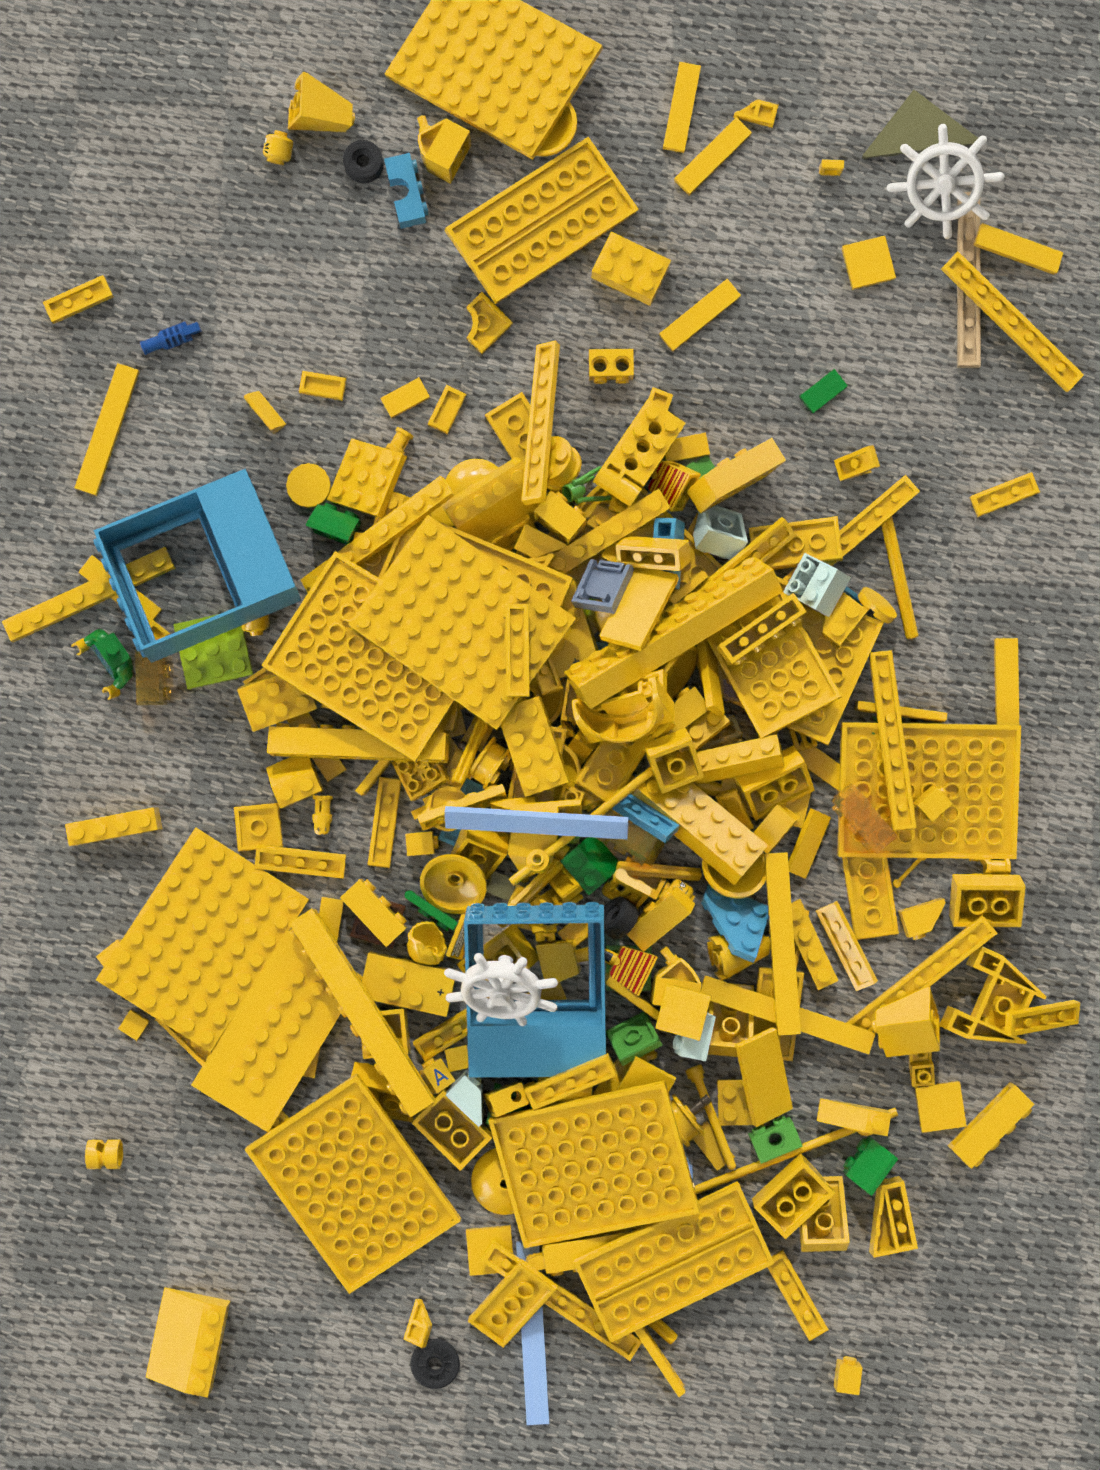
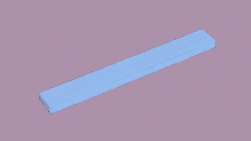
(536, 822)
(534, 1359)

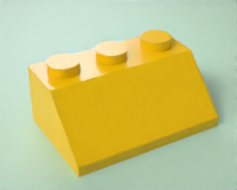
(777, 785)
(378, 1087)
(792, 1196)

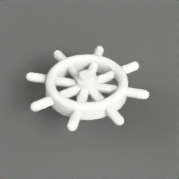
(945, 181)
(501, 989)

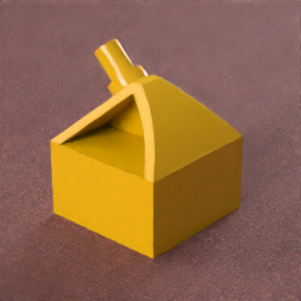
(443, 147)
(523, 843)
(676, 973)

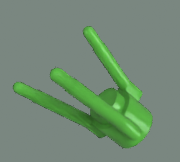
(575, 490)

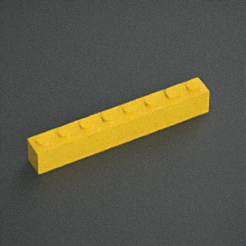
(346, 744)

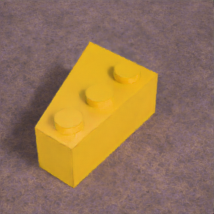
(892, 1220)

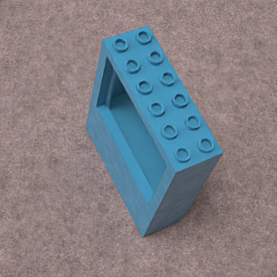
(240, 543)
(549, 1039)

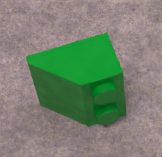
(333, 524)
(590, 864)
(869, 1164)

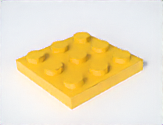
(366, 478)

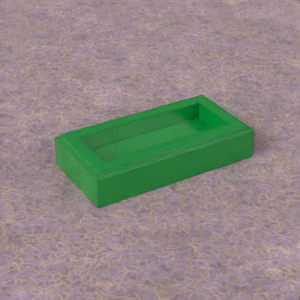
(823, 391)

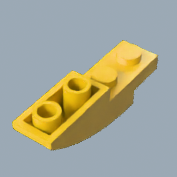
(530, 804)

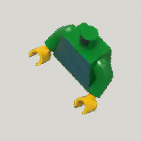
(112, 656)

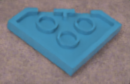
(739, 921)

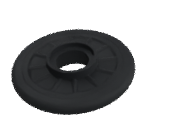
(439, 1377)

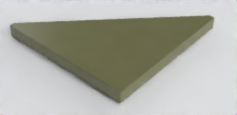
(917, 126)

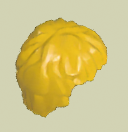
(426, 944)

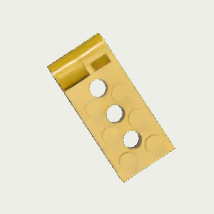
(626, 483)

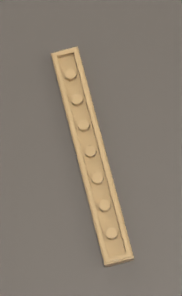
(967, 310)

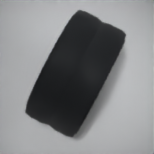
(354, 152)
(619, 917)

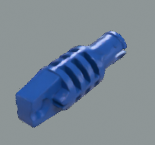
(171, 337)

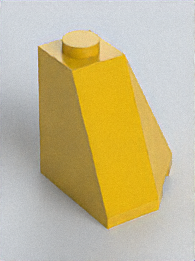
(318, 107)

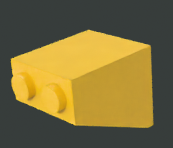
(909, 1025)

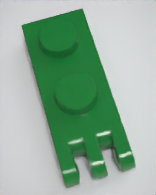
(427, 910)

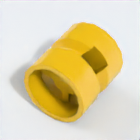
(104, 1154)

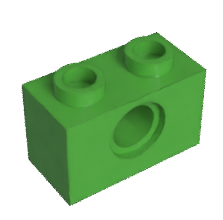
(787, 1141)

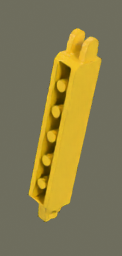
(559, 1255)

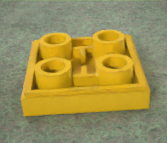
(420, 777)

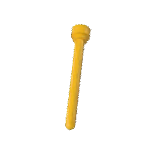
(696, 1075)

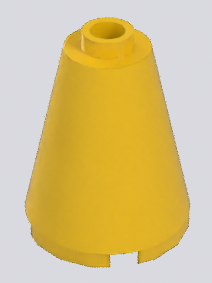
(727, 962)

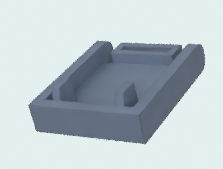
(604, 584)

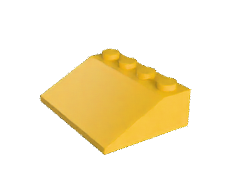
(491, 502)
(187, 1341)

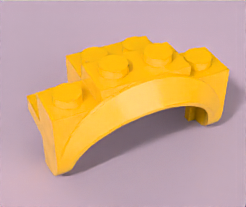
(629, 712)

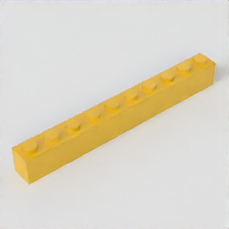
(362, 1012)

